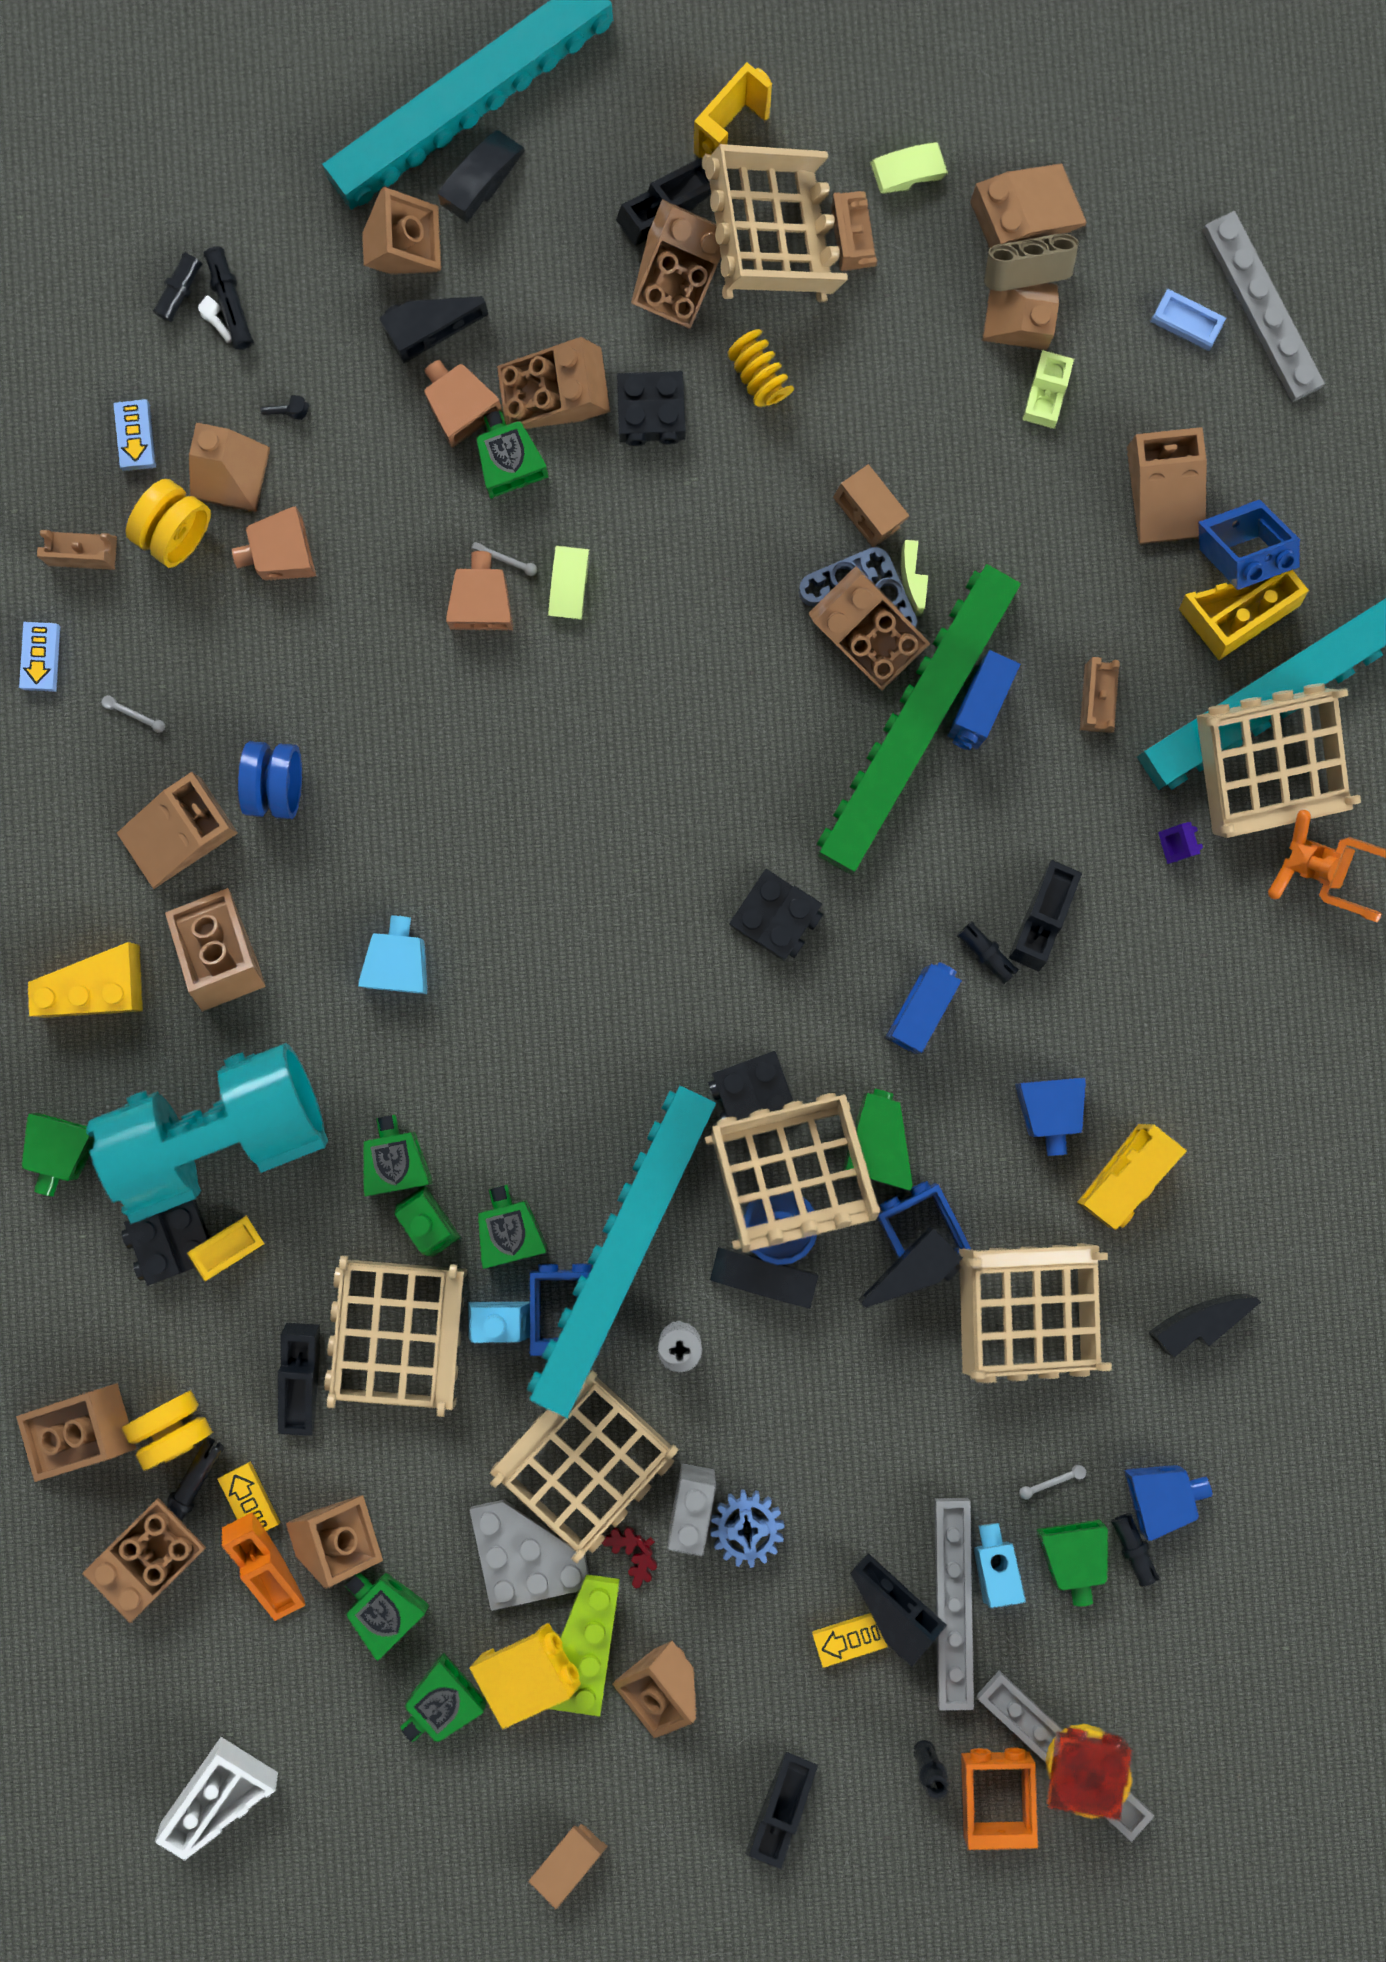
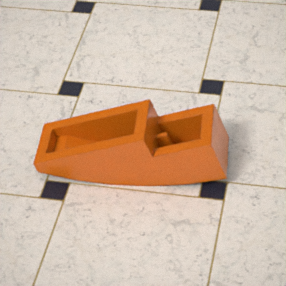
(262, 1566)

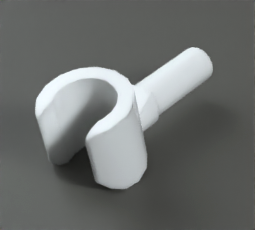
(208, 310)

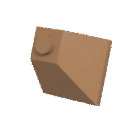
(402, 235)
(1022, 316)
(226, 467)
(335, 1541)
(660, 1690)

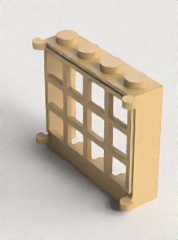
(814, 225)
(1284, 813)
(806, 1223)
(1034, 1259)
(446, 1338)
(544, 1429)

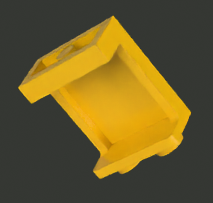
(526, 1676)

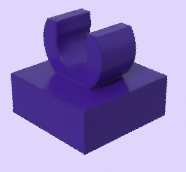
(1179, 842)

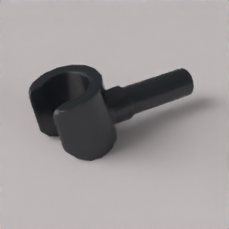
(296, 408)

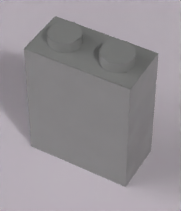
(691, 1509)

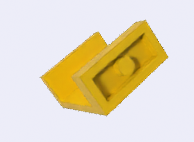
(748, 88)

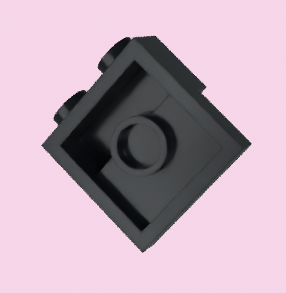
(651, 407)
(777, 915)
(751, 1087)
(164, 1241)

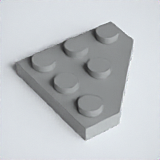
(522, 1557)

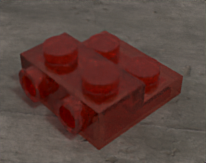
(1089, 1773)

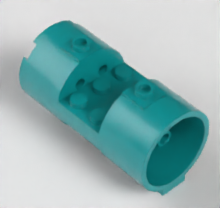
(150, 1155)

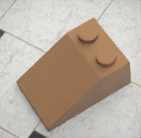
(1026, 205)
(214, 950)
(75, 1432)

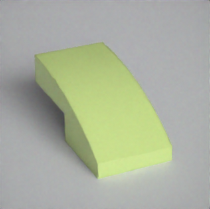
(909, 166)
(1048, 389)
(568, 582)
(914, 584)

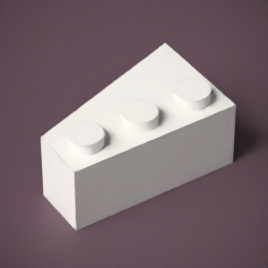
(214, 1797)

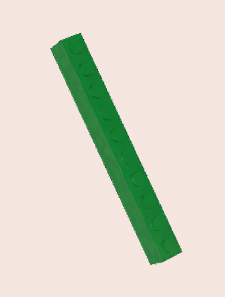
(918, 720)

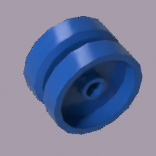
(270, 780)
(783, 1207)

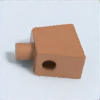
(458, 401)
(277, 547)
(479, 597)

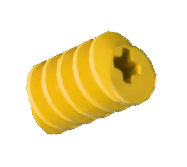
(757, 370)

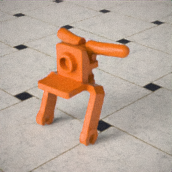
(1322, 864)

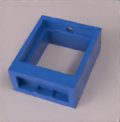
(1253, 521)
(983, 701)
(924, 1007)
(919, 1193)
(547, 1272)

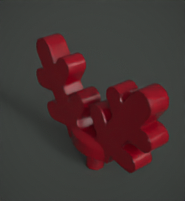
(644, 1559)

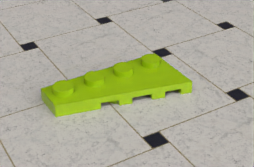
(588, 1641)

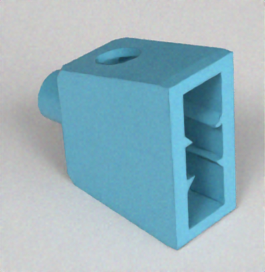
(395, 960)
(498, 1321)
(1001, 1584)

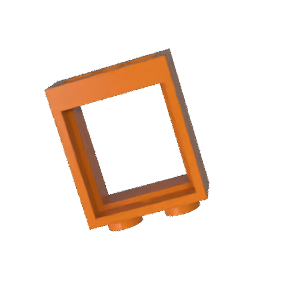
(1000, 1834)

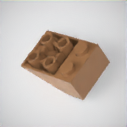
(676, 264)
(555, 385)
(1168, 484)
(868, 628)
(176, 829)
(144, 1560)

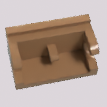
(853, 230)
(870, 505)
(78, 550)
(1099, 695)
(567, 1864)

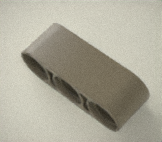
(1031, 262)

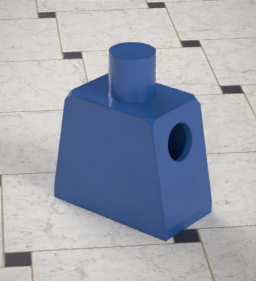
(1053, 1110)
(1165, 1498)

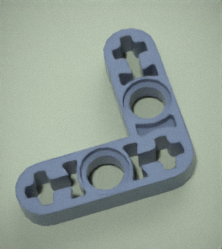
(860, 560)

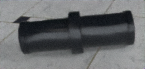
(177, 287)
(987, 952)
(1135, 1549)

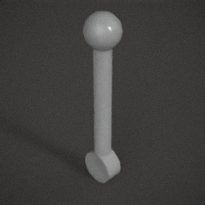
(530, 568)
(110, 703)
(1077, 1471)

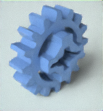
(734, 1529)

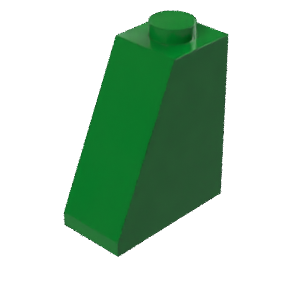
(883, 1140)

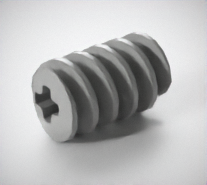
(668, 1352)

